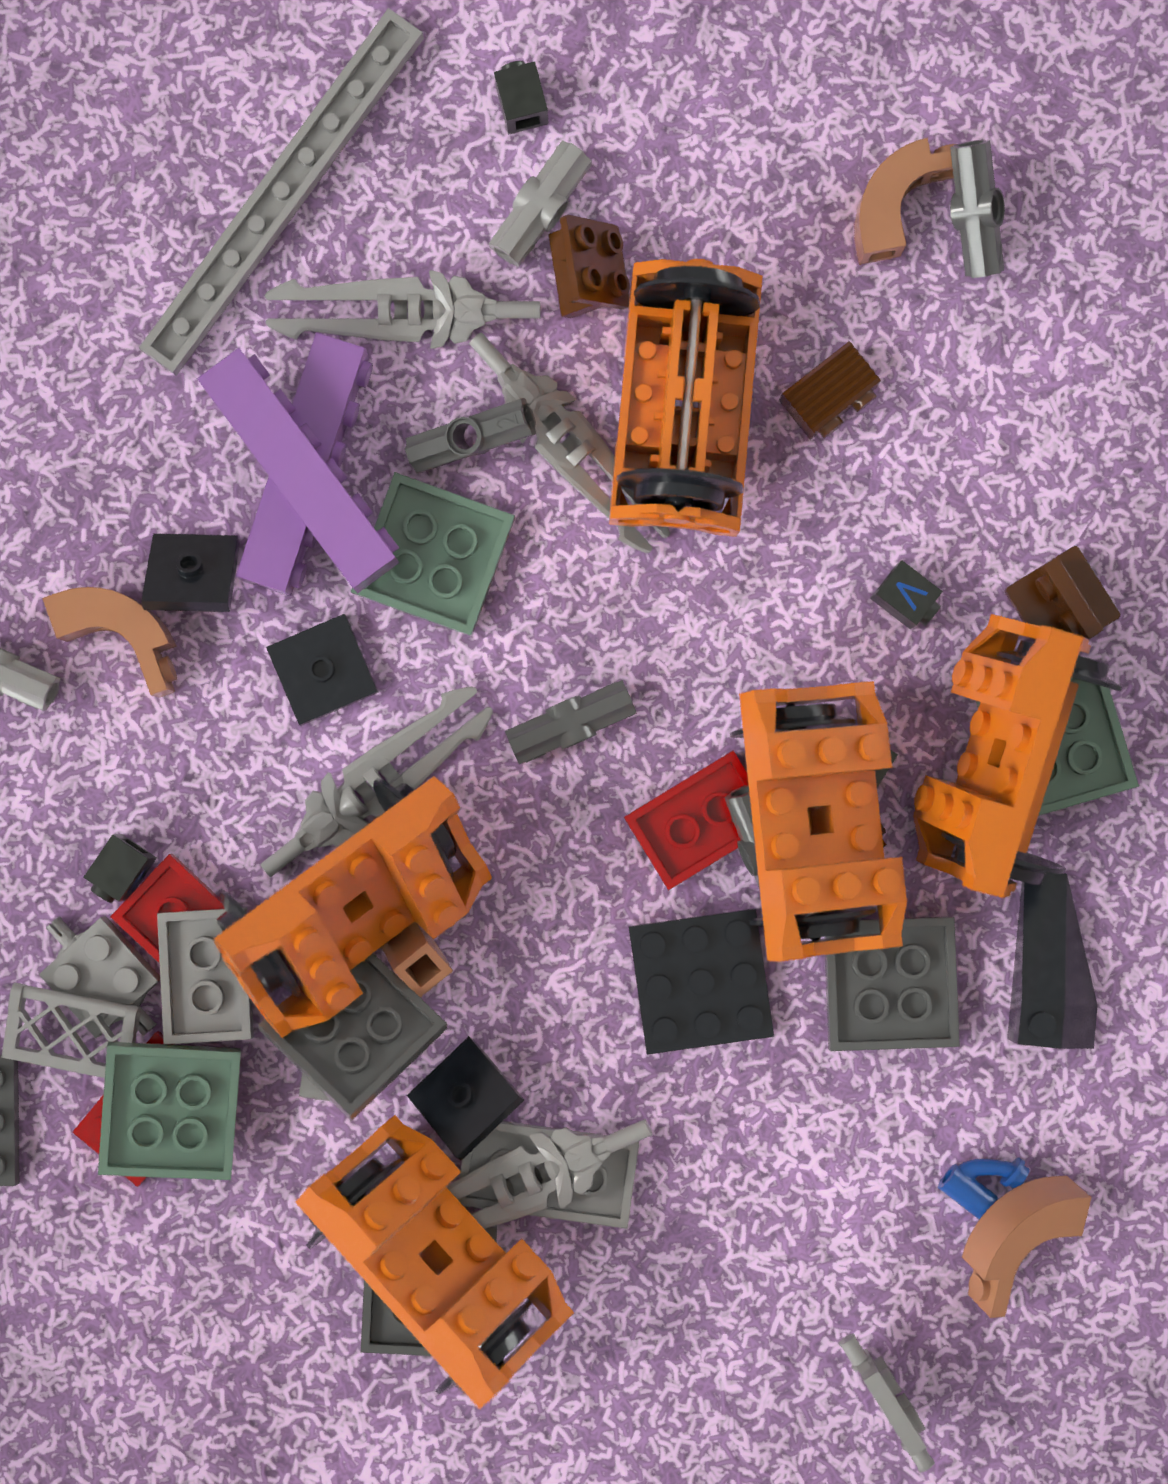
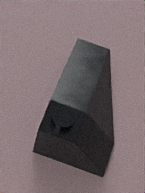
(1052, 981)

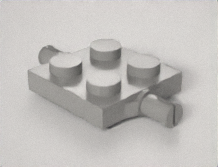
(100, 967)
(896, 1409)

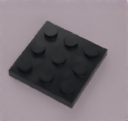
(701, 981)

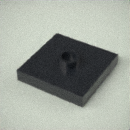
(190, 572)
(322, 669)
(465, 1098)

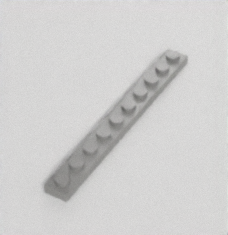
(282, 192)

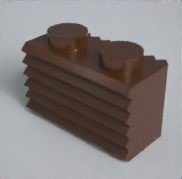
(830, 391)

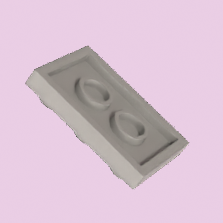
(197, 987)

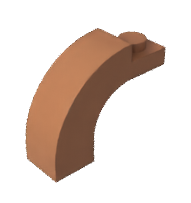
(878, 215)
(95, 609)
(417, 959)
(1013, 1228)

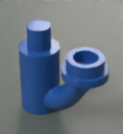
(963, 1188)

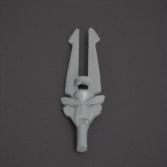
(450, 309)
(548, 411)
(339, 814)
(565, 1164)

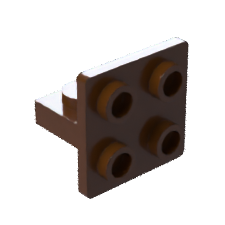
(588, 266)
(1064, 596)

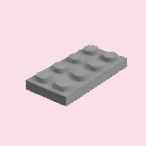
(603, 1204)

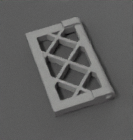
(53, 999)

